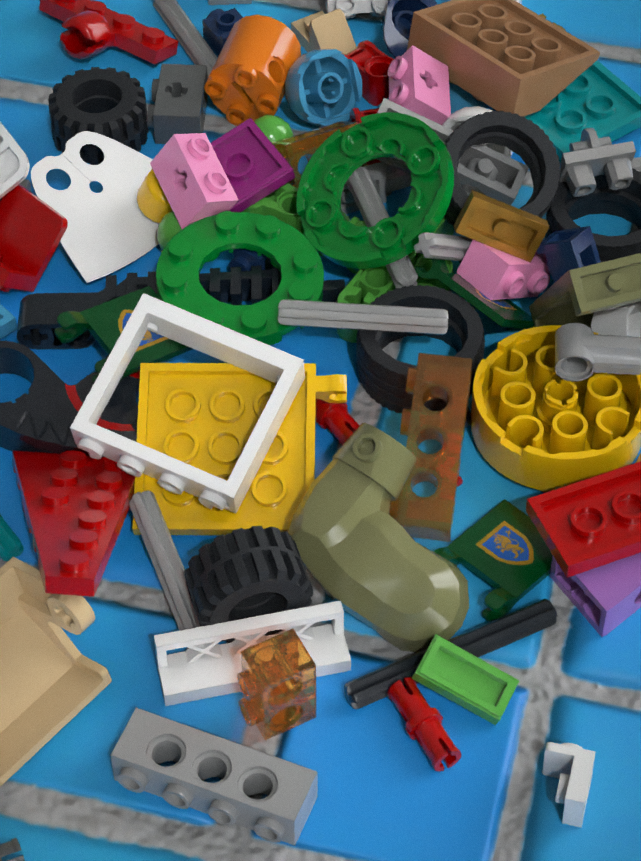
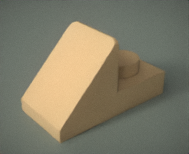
(324, 32)

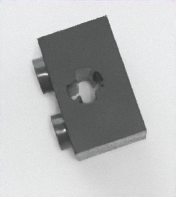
(178, 101)

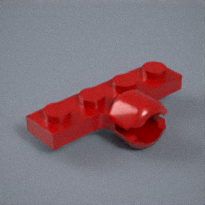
(98, 27)

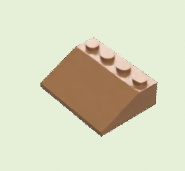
(501, 52)

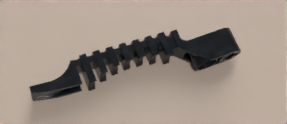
(40, 310)

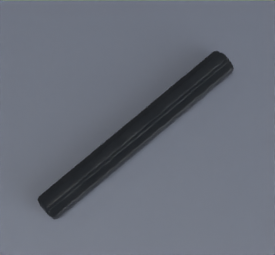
(476, 641)

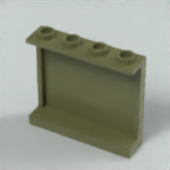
(588, 291)

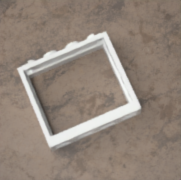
(214, 341)

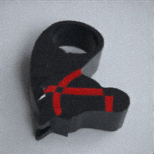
(45, 415)

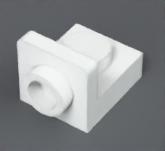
(575, 771)

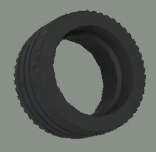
(519, 136)
(620, 203)
(385, 376)

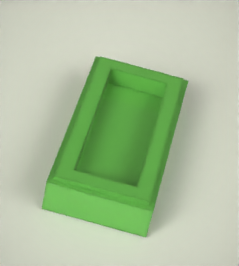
(465, 679)

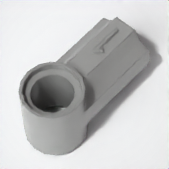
(583, 352)

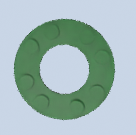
(335, 161)
(204, 240)

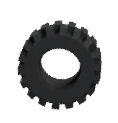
(101, 104)
(247, 576)

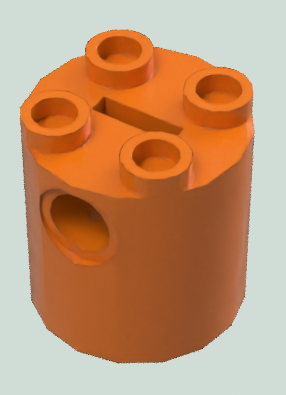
(252, 68)

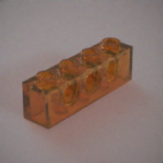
(445, 379)

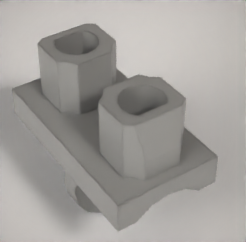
(593, 158)

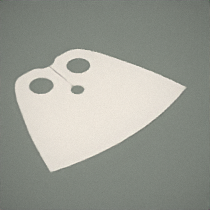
(103, 227)

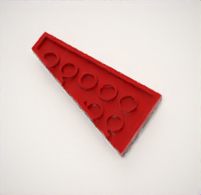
(73, 514)

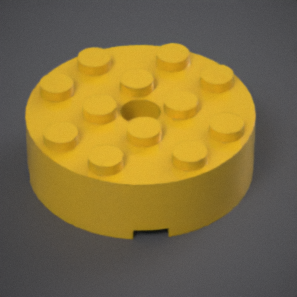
(547, 427)

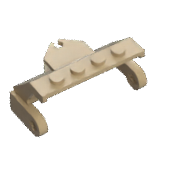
(40, 668)

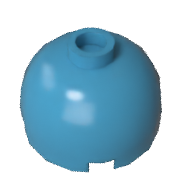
(323, 87)

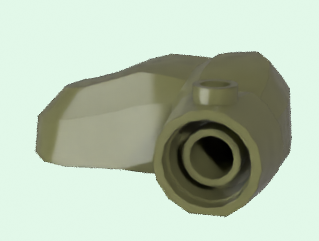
(367, 555)

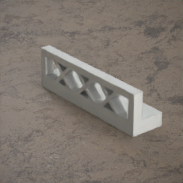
(213, 668)

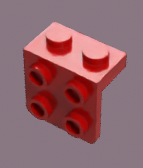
(27, 238)

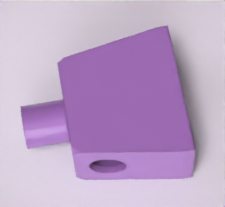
(604, 593)

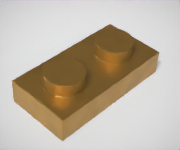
(501, 226)

